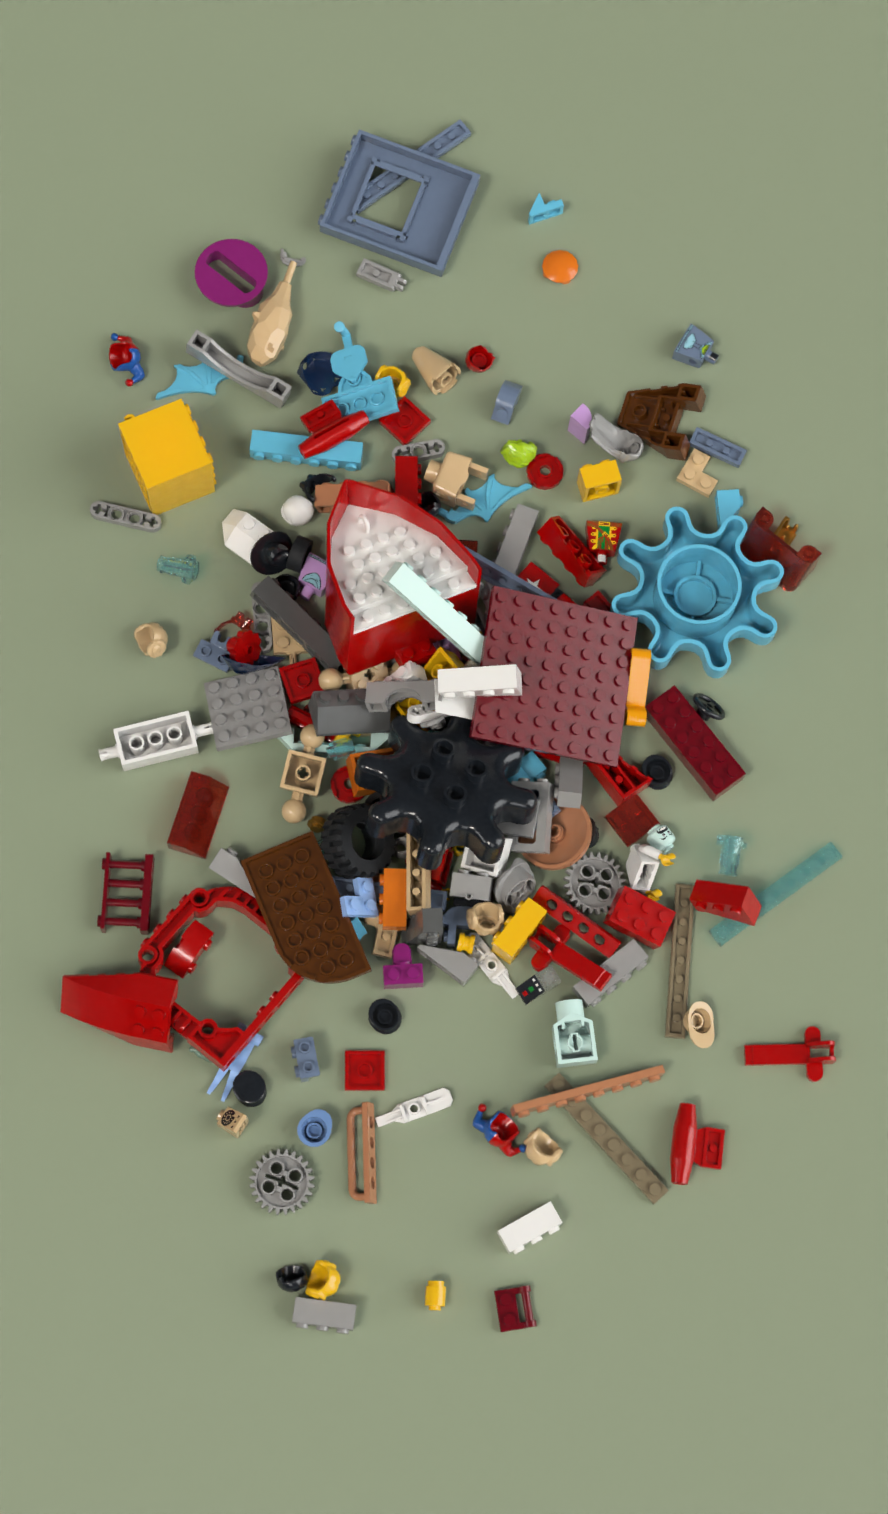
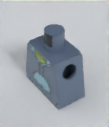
(695, 348)

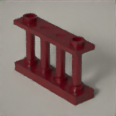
(143, 903)

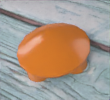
(560, 266)

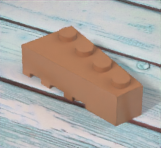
(327, 493)

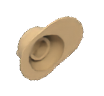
(700, 1024)

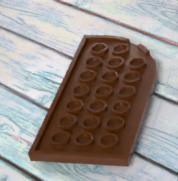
(305, 911)

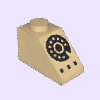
(232, 1121)

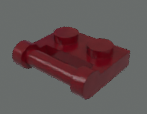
(508, 1310)

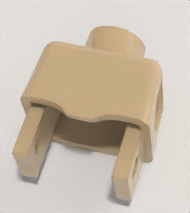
(450, 478)

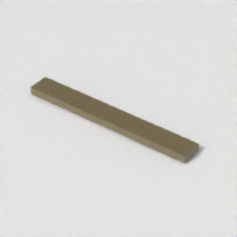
(679, 962)

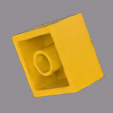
(599, 480)

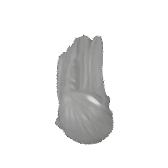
(615, 441)

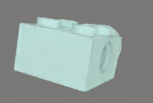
(573, 1035)

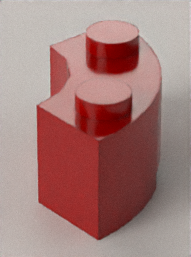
(192, 944)

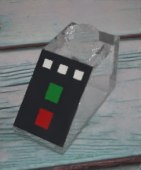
(538, 985)

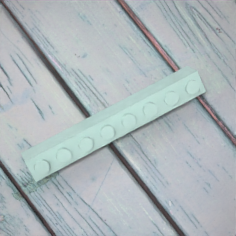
(435, 610)

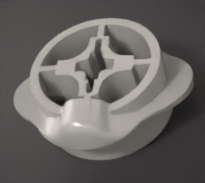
(514, 885)

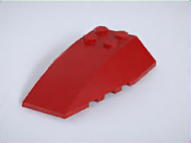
(123, 1005)

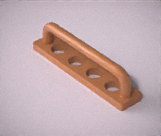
(369, 1158)

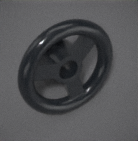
(707, 709)

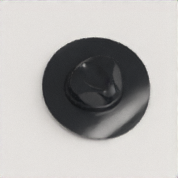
(271, 553)

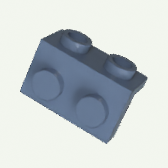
(306, 1057)

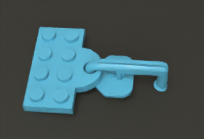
(373, 397)

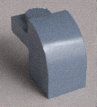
(506, 402)
(454, 919)

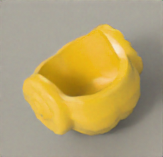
(400, 380)
(322, 1280)

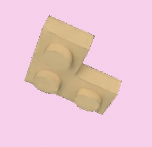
(693, 475)

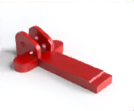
(565, 957)
(793, 1054)

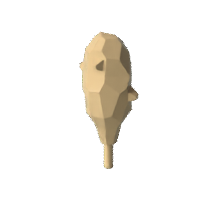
(271, 323)

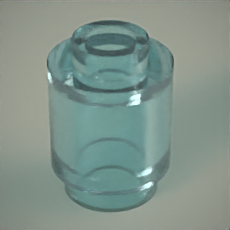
(340, 748)

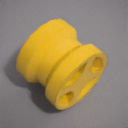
(466, 943)

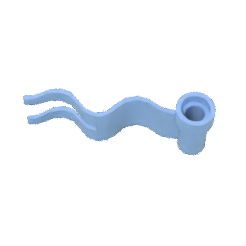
(236, 1065)

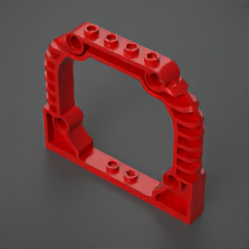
(223, 1043)

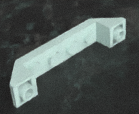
(378, 741)

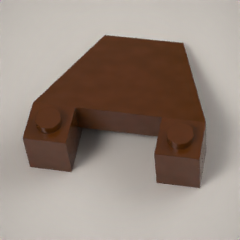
(657, 414)

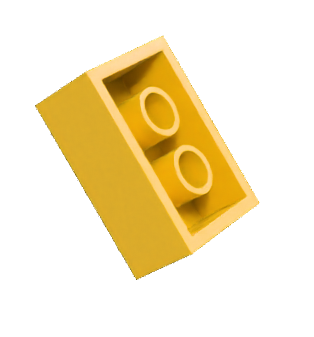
(517, 930)

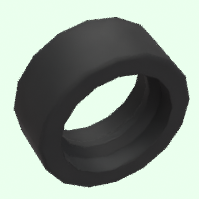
(298, 554)

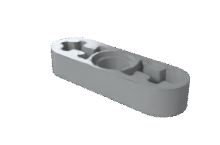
(422, 445)

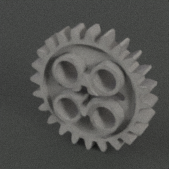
(595, 866)
(274, 1199)

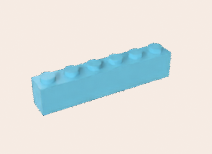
(284, 447)

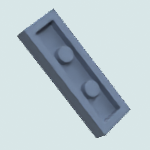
(717, 447)

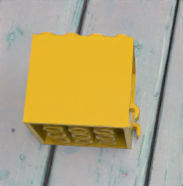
(168, 456)

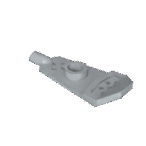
(435, 724)

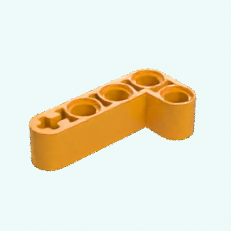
(637, 690)

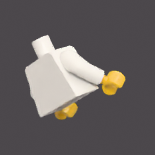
(642, 868)

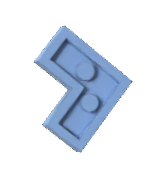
(363, 902)

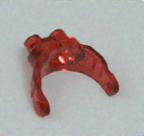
(238, 620)

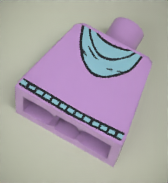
(313, 577)

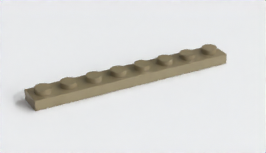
(610, 1143)

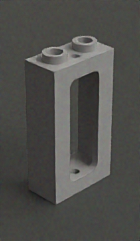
(544, 818)

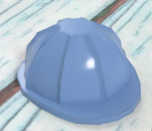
(315, 1128)

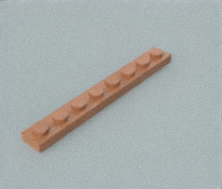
(580, 1093)

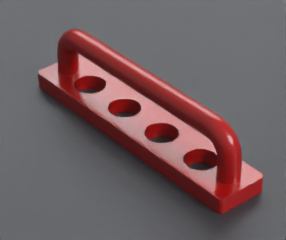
(607, 948)

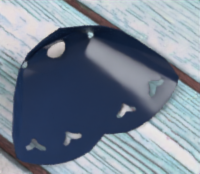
(318, 373)
(260, 664)

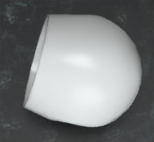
(297, 510)

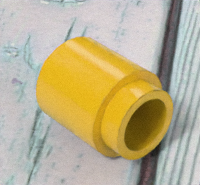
(435, 1295)

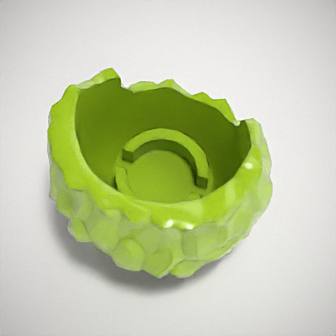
(518, 453)

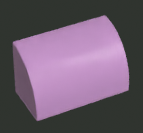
(580, 422)

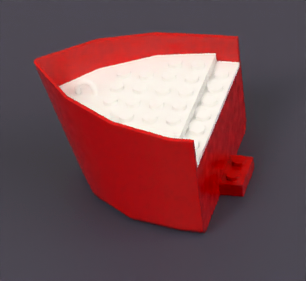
(364, 540)

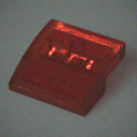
(631, 820)

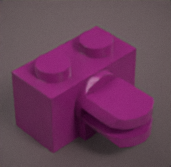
(402, 972)

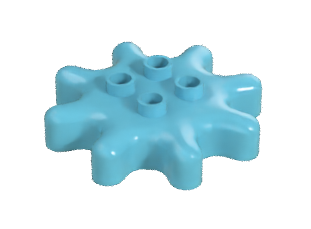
(697, 591)

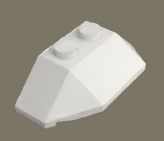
(242, 532)

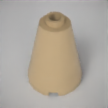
(435, 369)

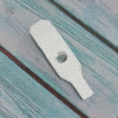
(497, 975)
(426, 1105)

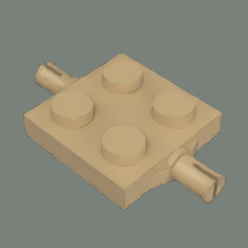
(284, 643)

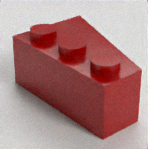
(621, 781)
(726, 900)

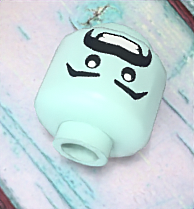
(661, 838)

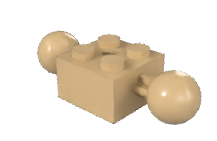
(333, 680)
(294, 809)

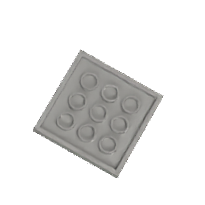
(247, 708)

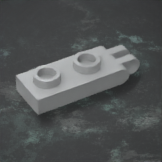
(381, 276)

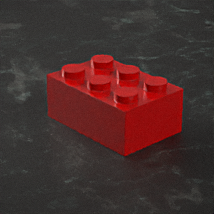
(639, 917)

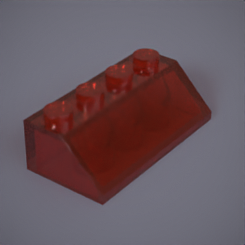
(197, 815)

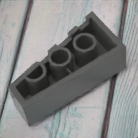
(424, 928)

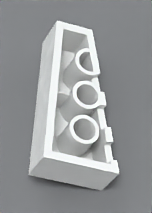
(480, 681)

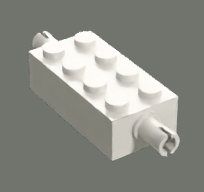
(155, 741)

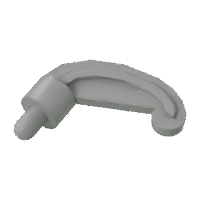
(283, 255)

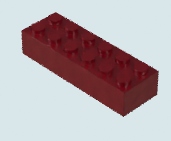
(694, 743)

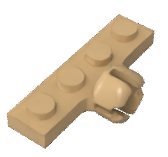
(384, 939)

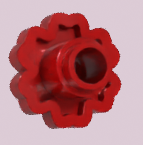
(244, 647)

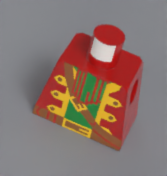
(602, 539)

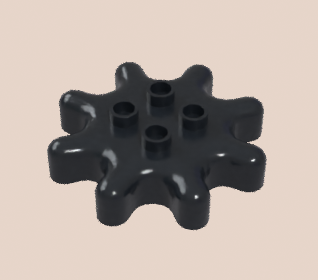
(444, 790)

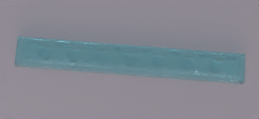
(781, 890)

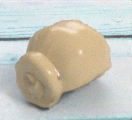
(151, 639)
(485, 918)
(542, 1148)

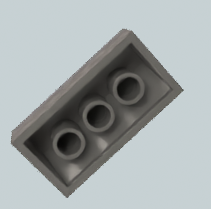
(345, 713)

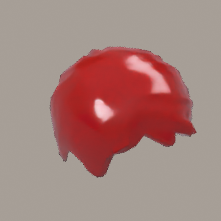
(479, 359)

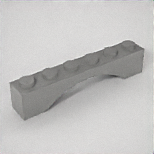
(263, 385)

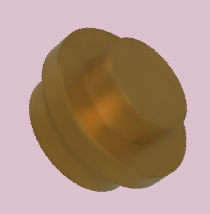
(316, 824)

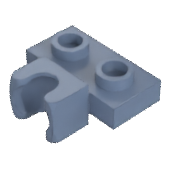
(213, 651)

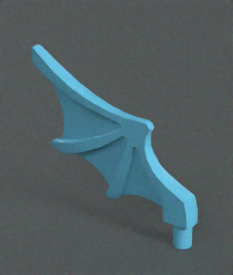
(195, 380)
(487, 501)

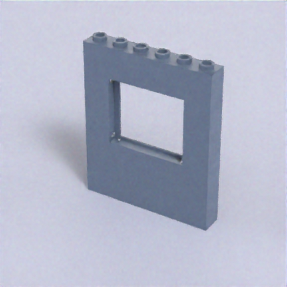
(433, 218)

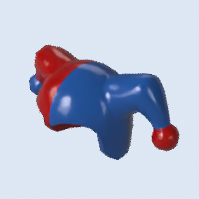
(126, 357)
(498, 1131)

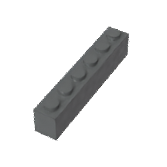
(296, 621)

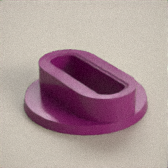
(242, 259)

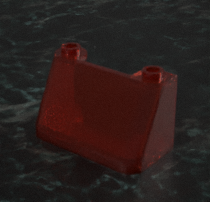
(763, 545)

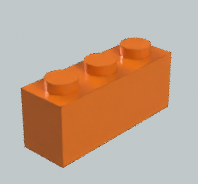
(393, 899)

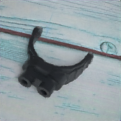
(308, 485)

